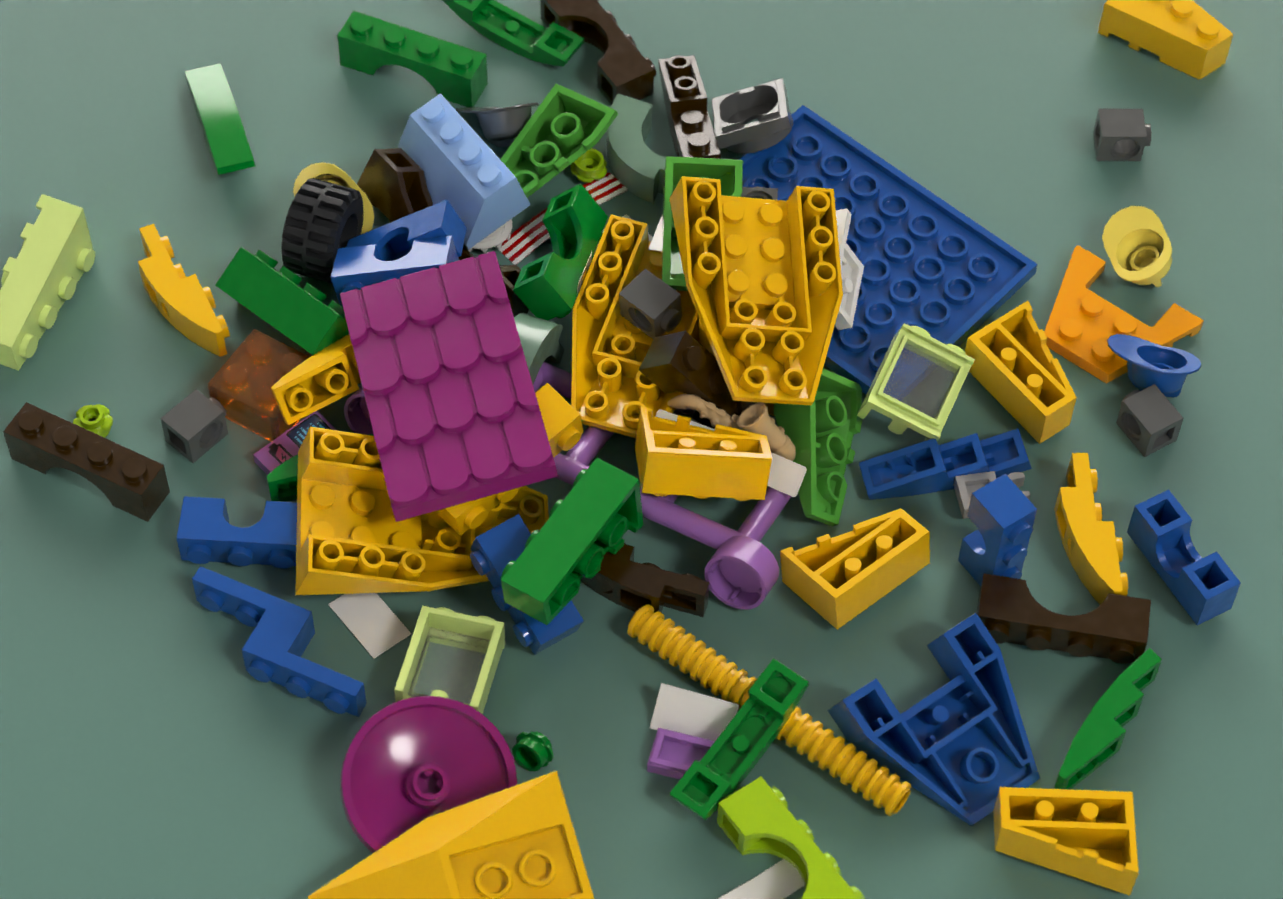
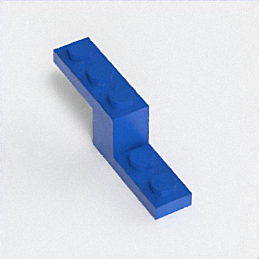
(278, 642)

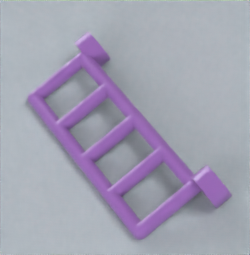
(741, 567)

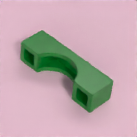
(451, 69)
(575, 228)

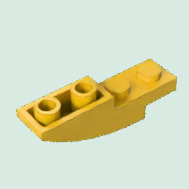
(180, 297)
(318, 381)
(1085, 537)

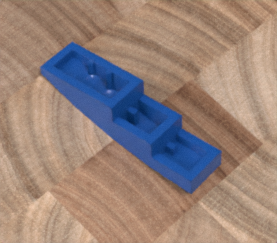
(933, 467)

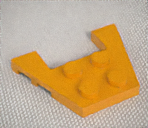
(1085, 321)

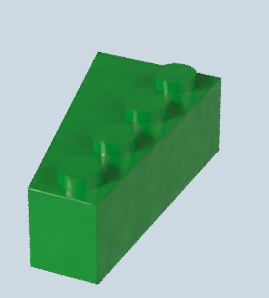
(282, 302)
(573, 541)

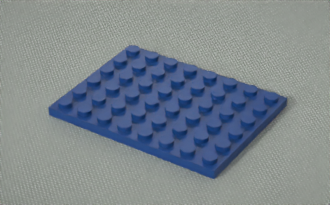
(917, 251)

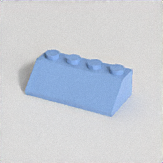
(462, 169)

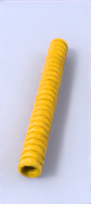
(798, 730)

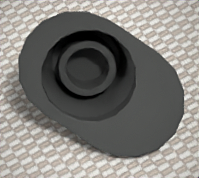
(501, 124)

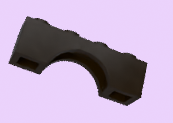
(622, 67)
(123, 475)
(1111, 631)

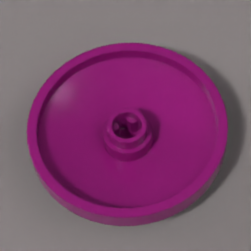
(418, 763)

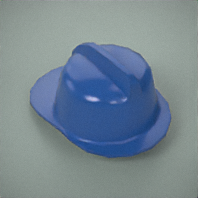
(1154, 363)

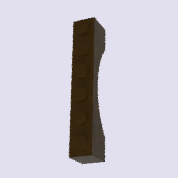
(400, 188)

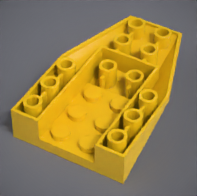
(762, 284)
(607, 346)
(351, 535)
(487, 849)

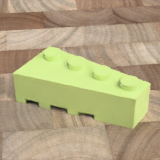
(42, 277)

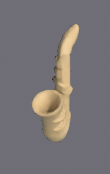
(752, 419)

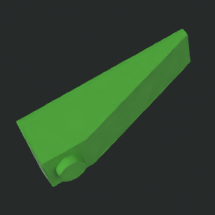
(556, 137)
(730, 175)
(823, 443)

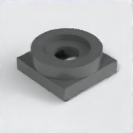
(762, 102)

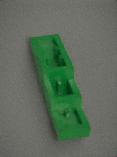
(219, 119)
(1103, 728)

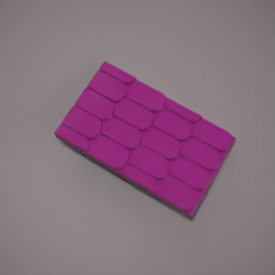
(447, 386)

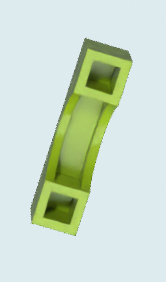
(760, 822)

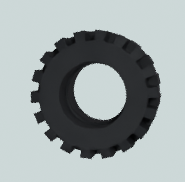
(317, 225)

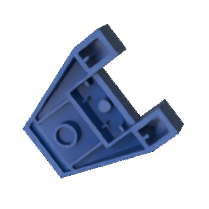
(957, 739)

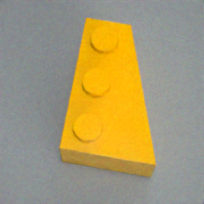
(1172, 29)
(1022, 373)
(700, 461)
(858, 567)
(1070, 832)

